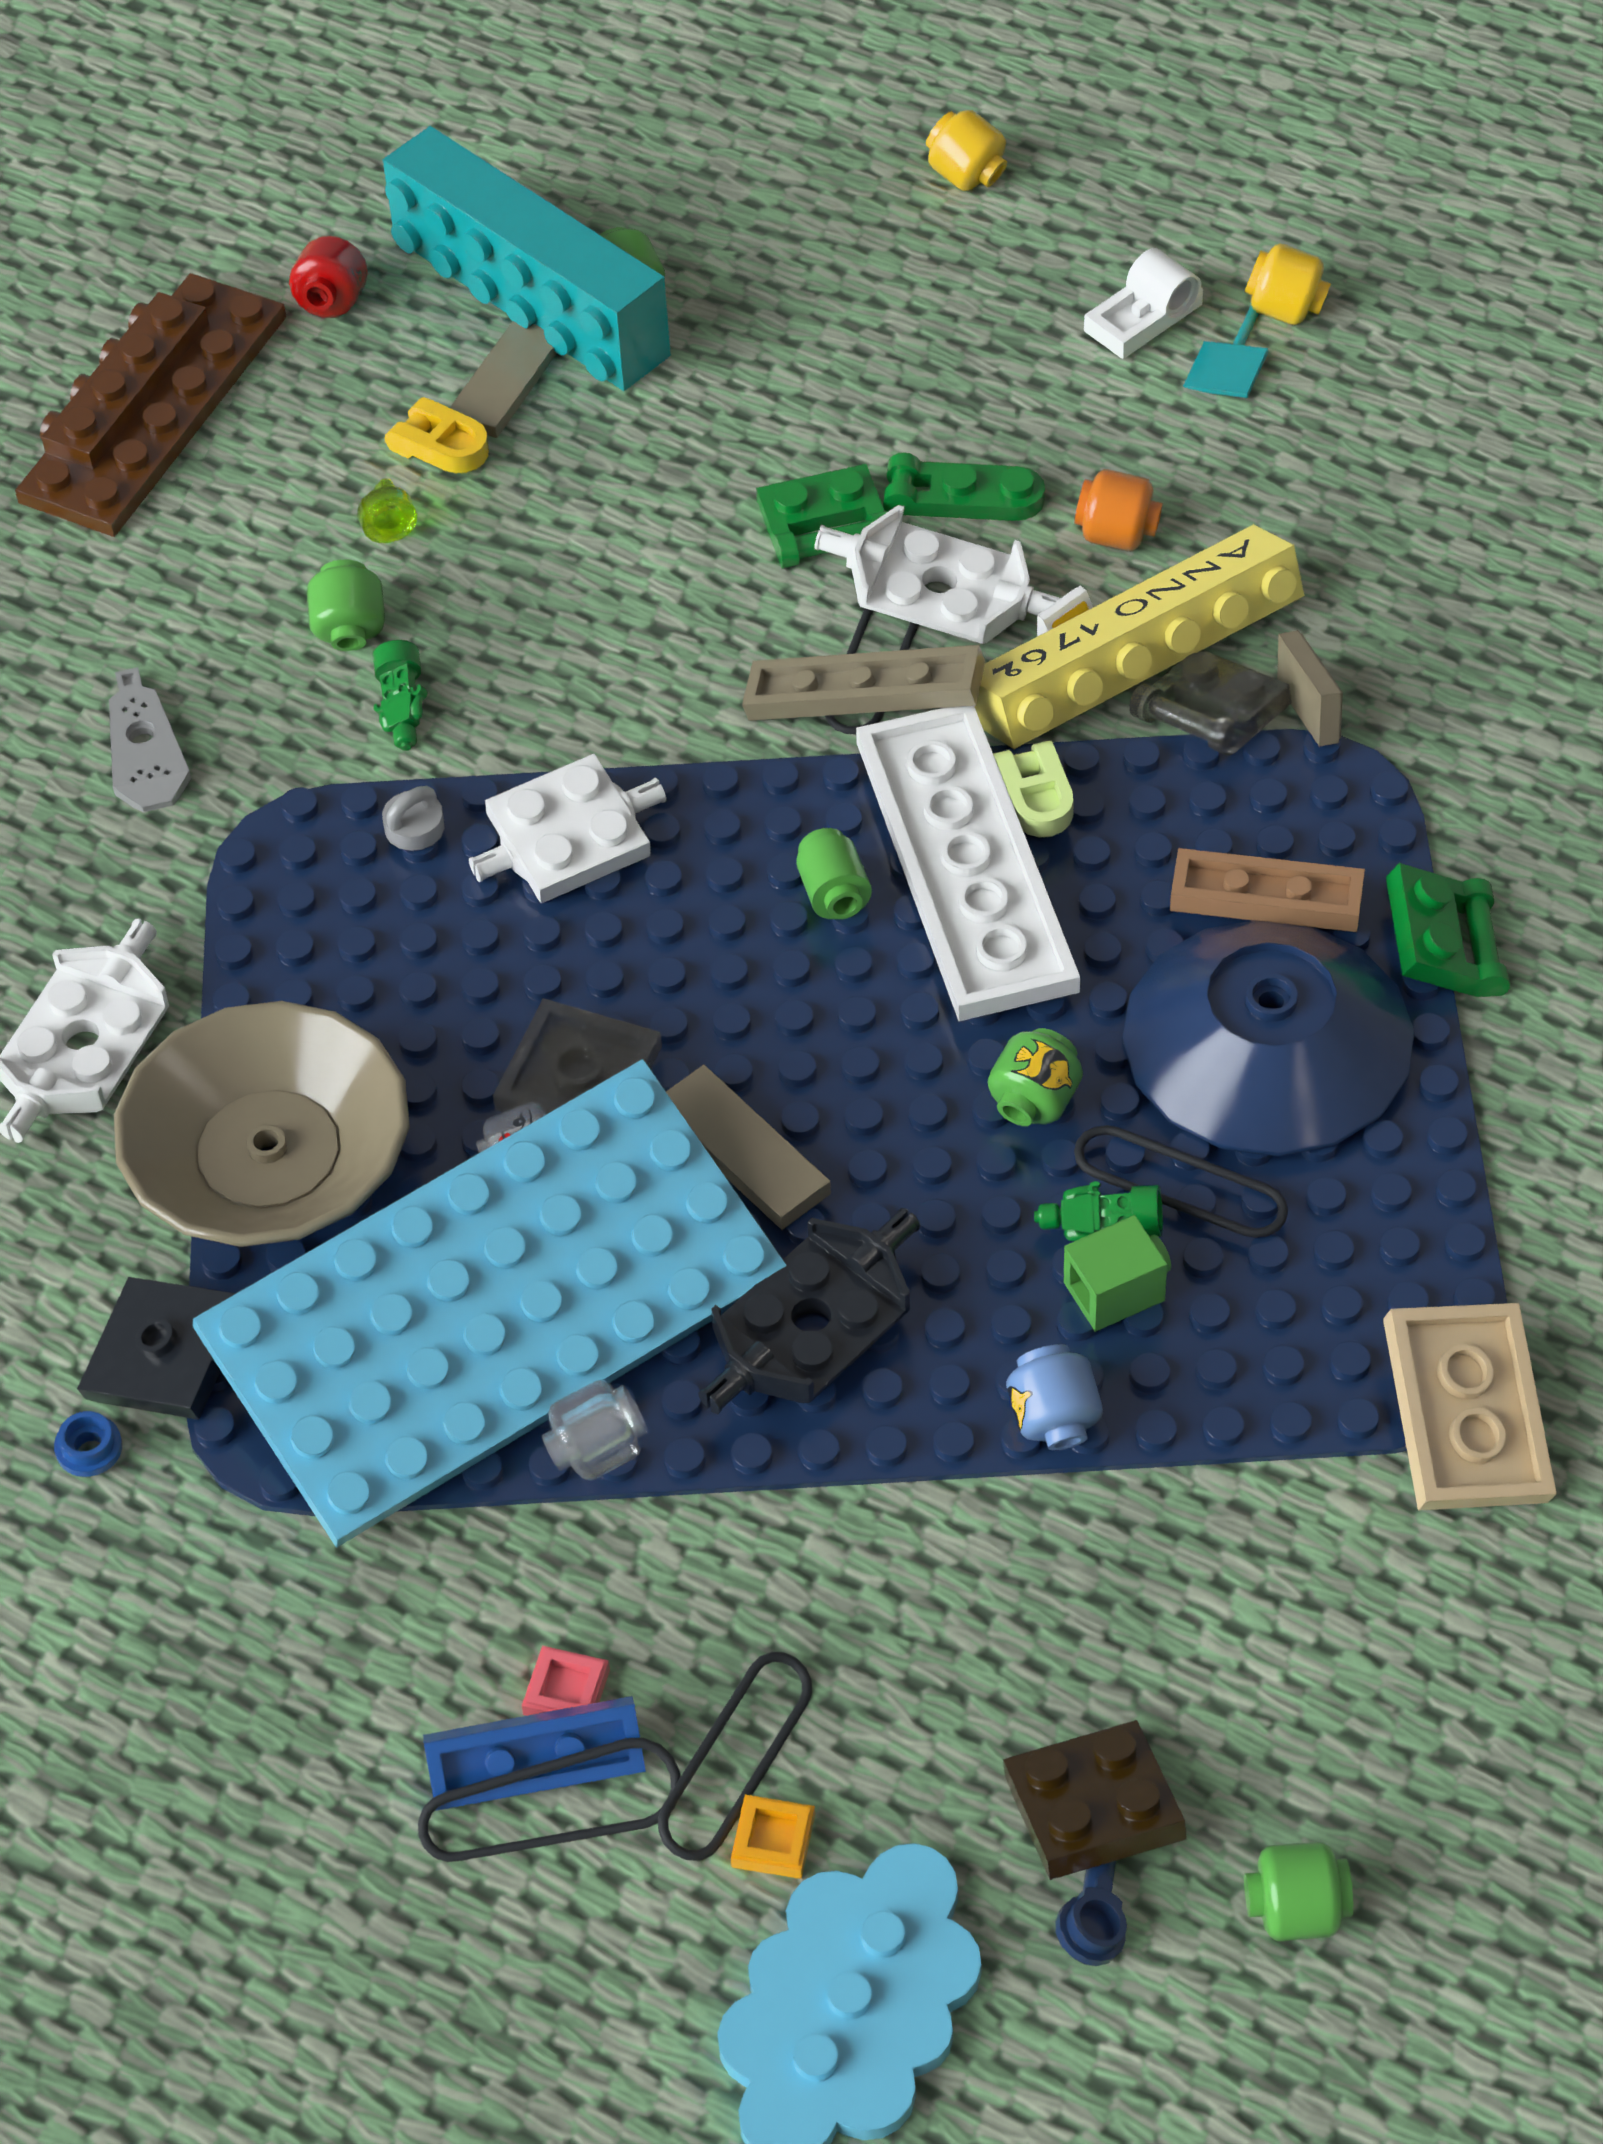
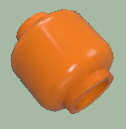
(1117, 510)

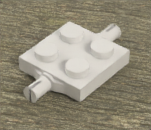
(567, 828)

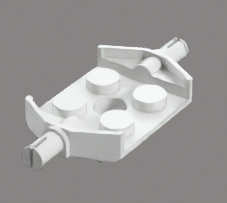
(898, 559)
(94, 992)

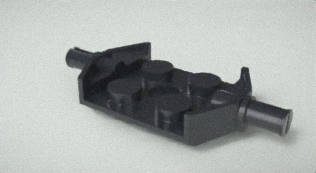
(834, 1273)

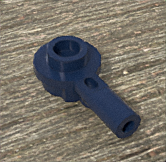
(1093, 1923)

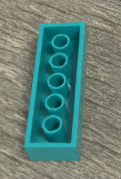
(527, 258)

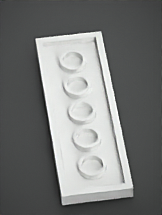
(967, 862)

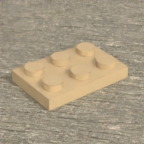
(1469, 1406)

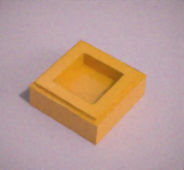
(773, 1836)

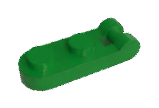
(963, 489)

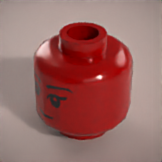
(331, 272)

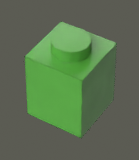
(1116, 1272)

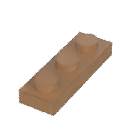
(1267, 890)

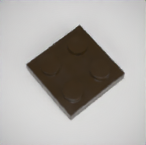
(1094, 1799)

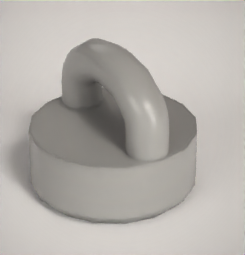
(413, 819)

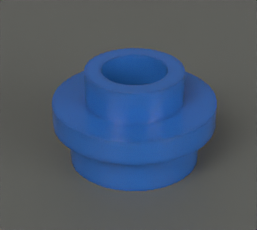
(83, 1428)

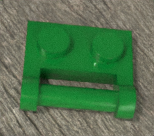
(814, 501)
(1430, 933)

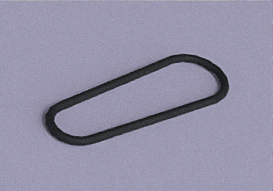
(462, 1792)

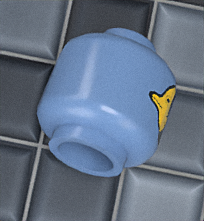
(1054, 1396)

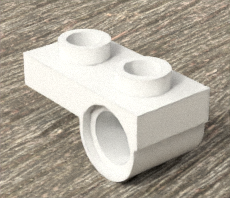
(1154, 299)

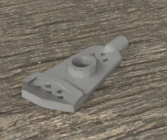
(149, 772)

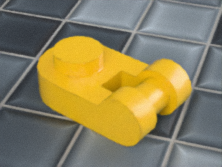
(452, 440)

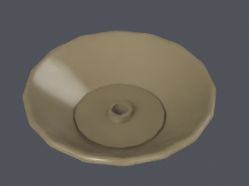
(253, 1082)

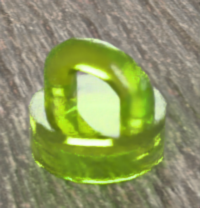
(387, 513)

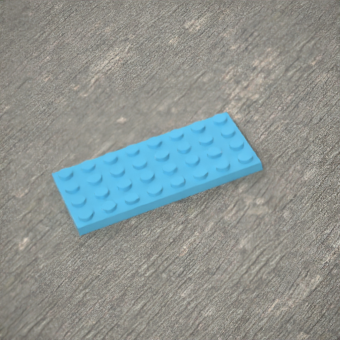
(487, 1300)

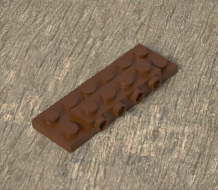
(146, 401)

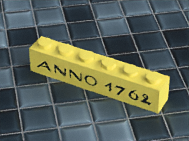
(1137, 635)

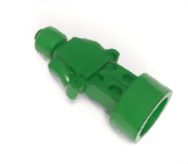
(397, 668)
(1088, 1211)

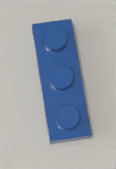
(508, 1745)

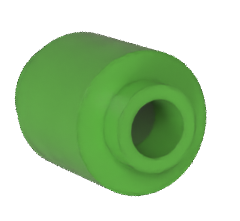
(832, 874)

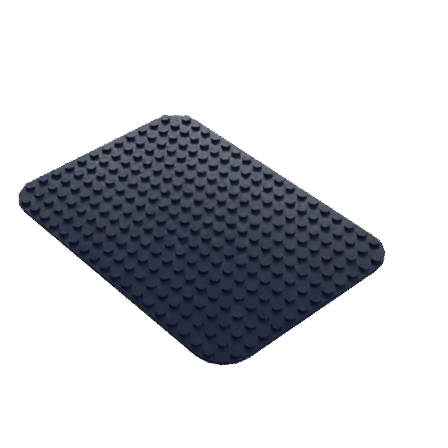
(876, 1082)

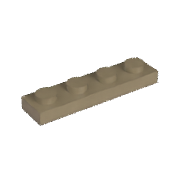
(864, 682)

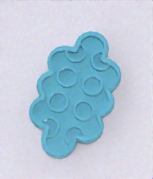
(851, 2002)

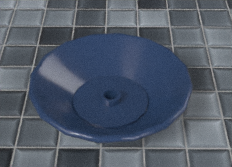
(1259, 1073)

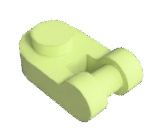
(1041, 800)

